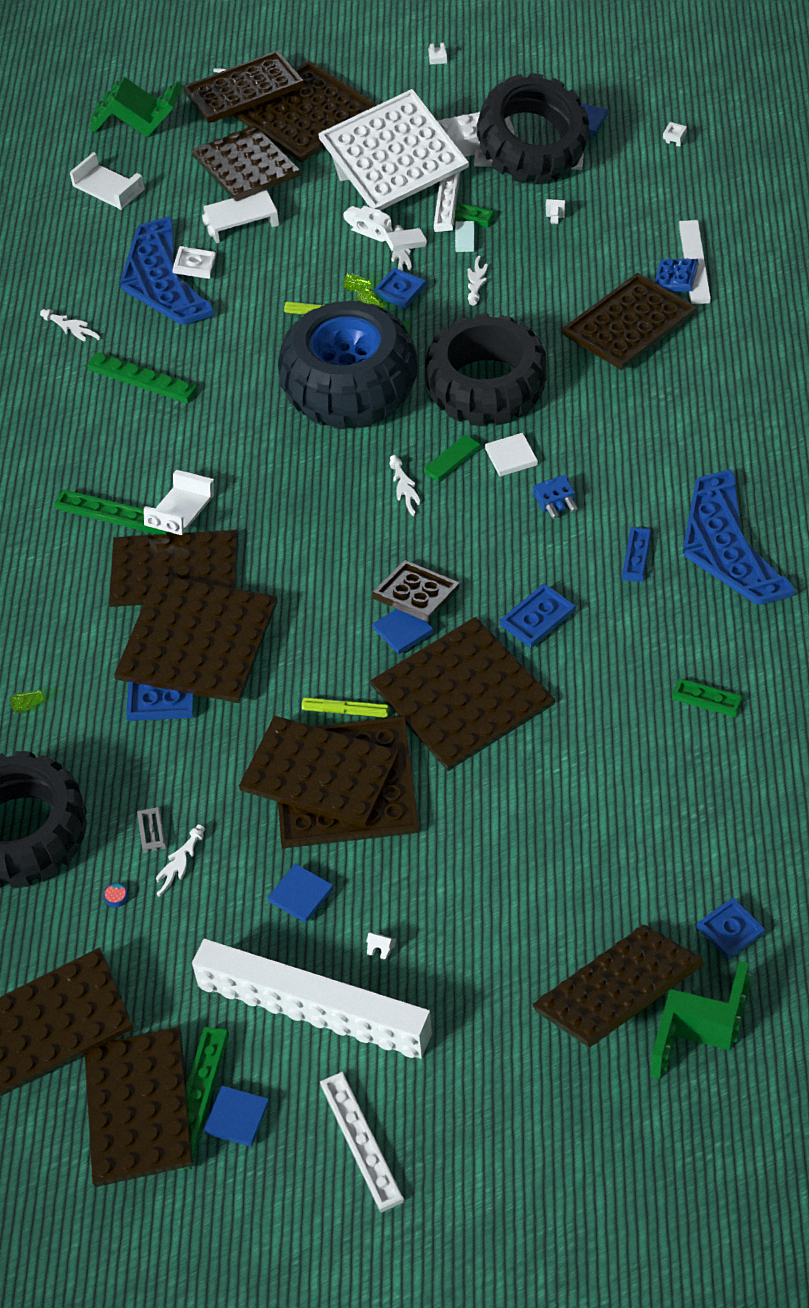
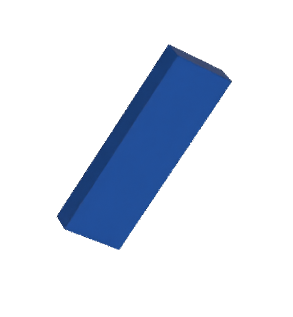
(636, 554)

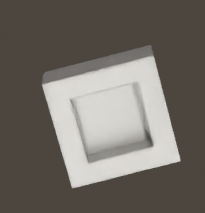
(438, 54)
(675, 133)
(555, 210)
(380, 941)

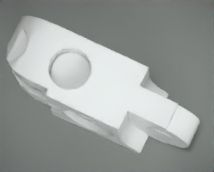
(369, 222)

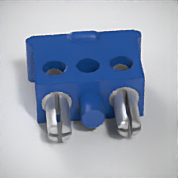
(555, 494)

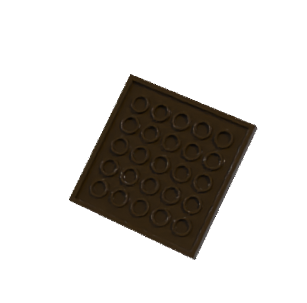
(299, 116)
(196, 638)
(462, 693)
(396, 807)

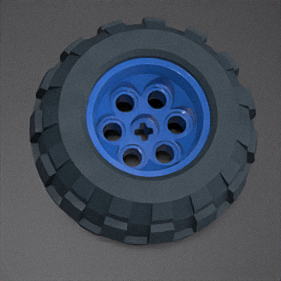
(347, 364)

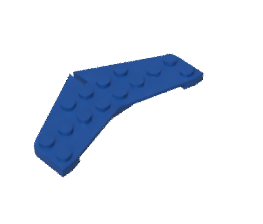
(151, 278)
(719, 547)

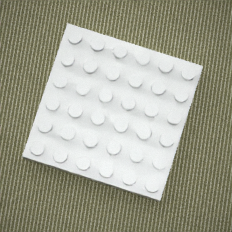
(393, 150)

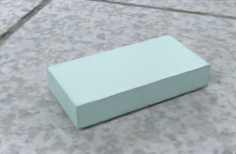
(464, 236)

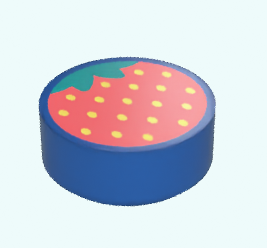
(115, 895)

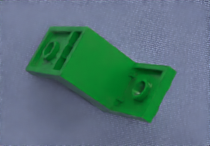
(135, 106)
(700, 1020)

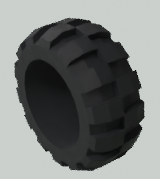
(486, 399)

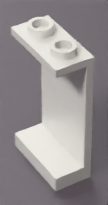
(105, 183)
(232, 213)
(181, 504)

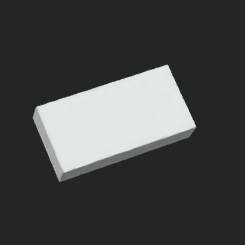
(405, 239)

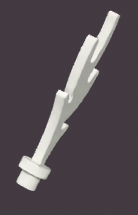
(401, 254)
(477, 281)
(73, 325)
(403, 485)
(180, 862)

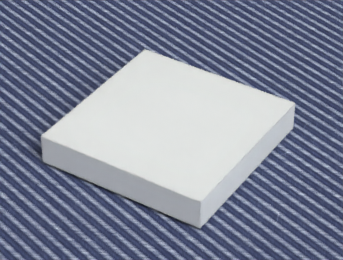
(194, 262)
(511, 454)

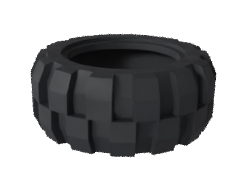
(542, 98)
(58, 837)

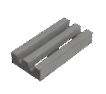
(154, 844)

